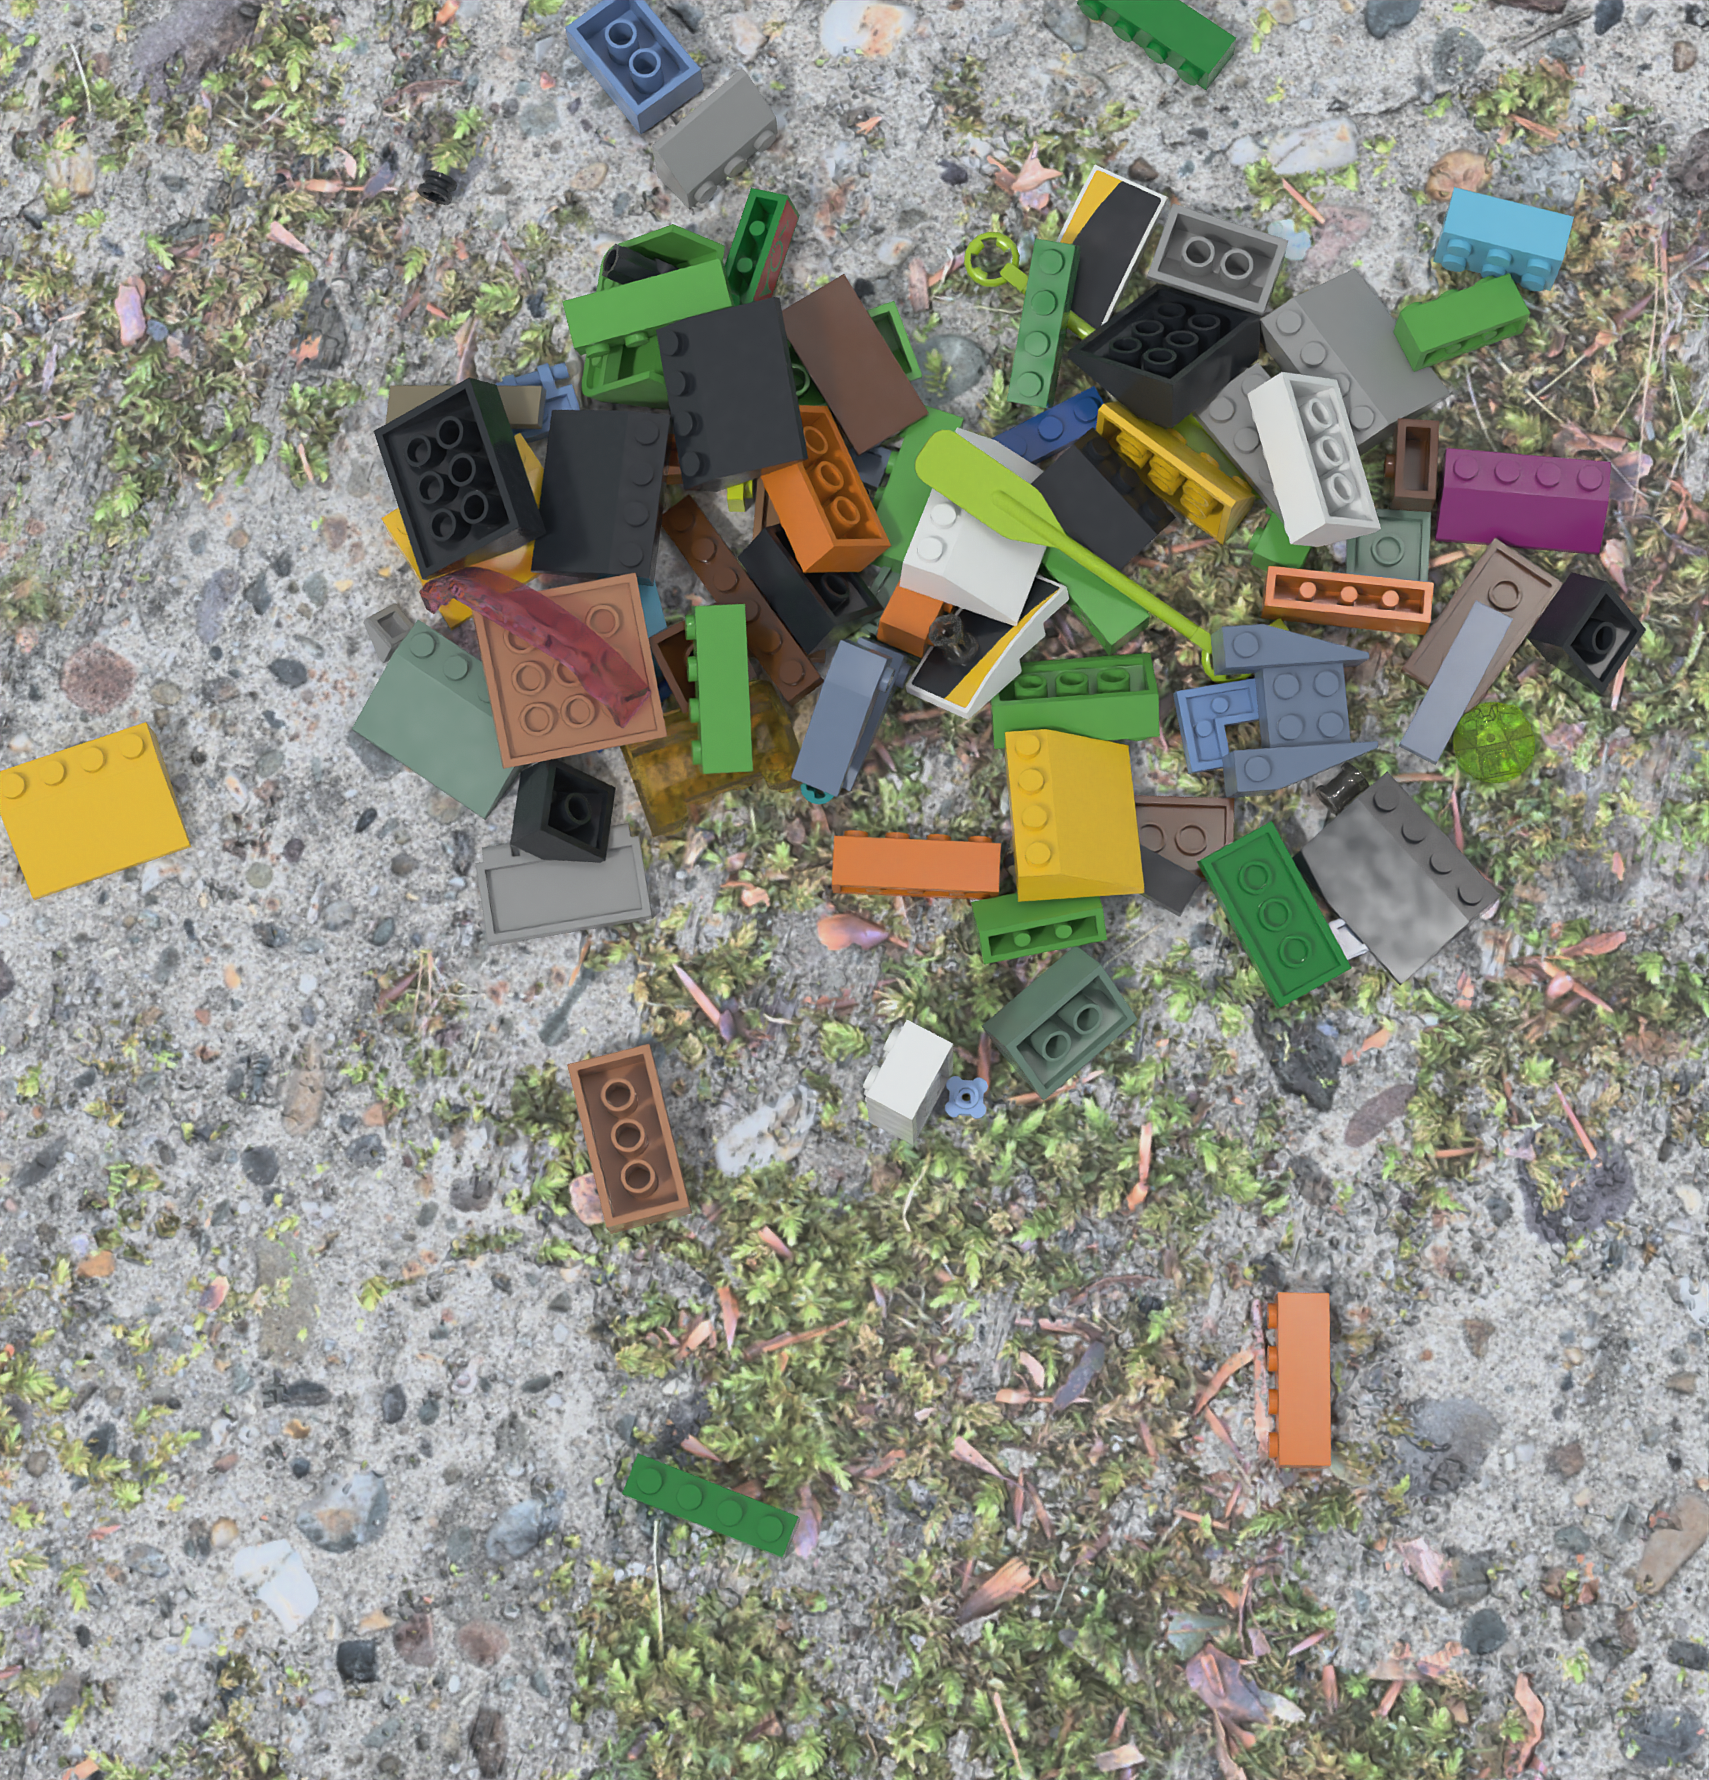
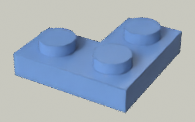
(1203, 718)

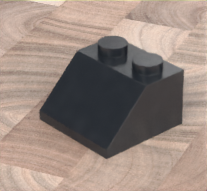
(1587, 631)
(562, 813)

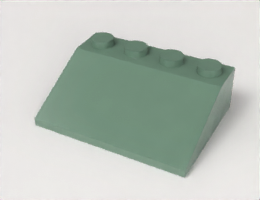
(438, 720)

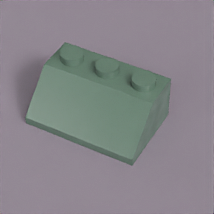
(1060, 1022)

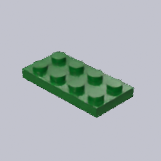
(1274, 915)

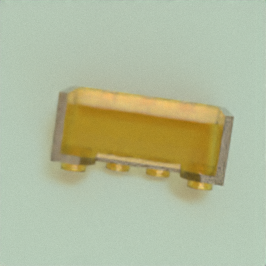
(669, 781)

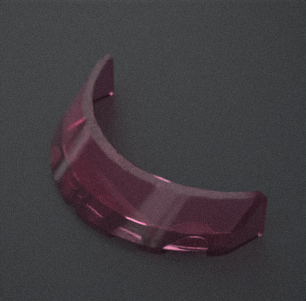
(549, 629)

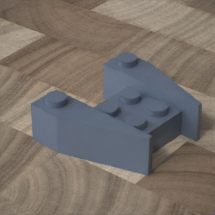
(1297, 702)
(849, 713)

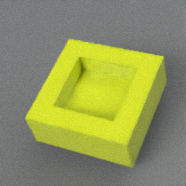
(738, 494)

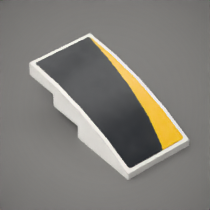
(1113, 227)
(997, 662)

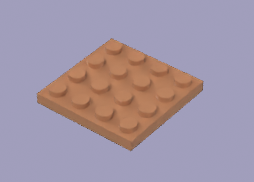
(540, 703)

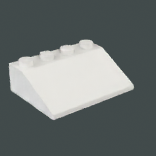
(967, 561)

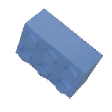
(635, 60)

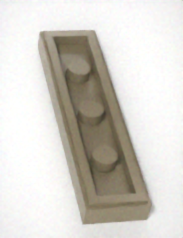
(522, 403)

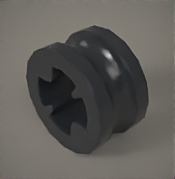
(437, 187)

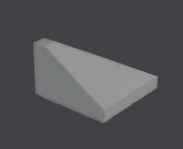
(387, 630)

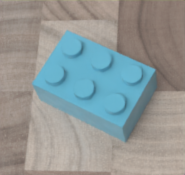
(1503, 238)

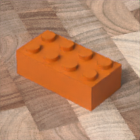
(825, 502)

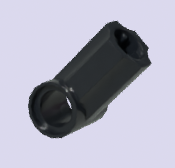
(630, 266)

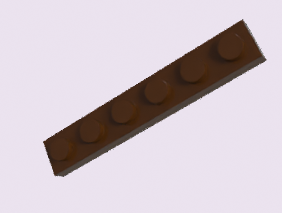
(730, 584)

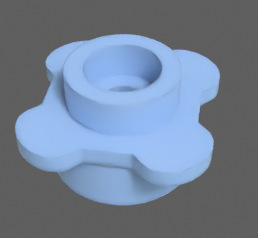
(959, 1087)

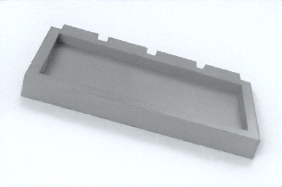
(553, 897)

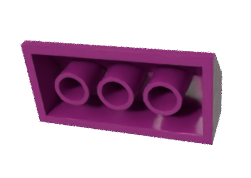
(1522, 500)

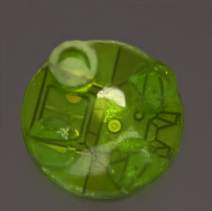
(1494, 742)

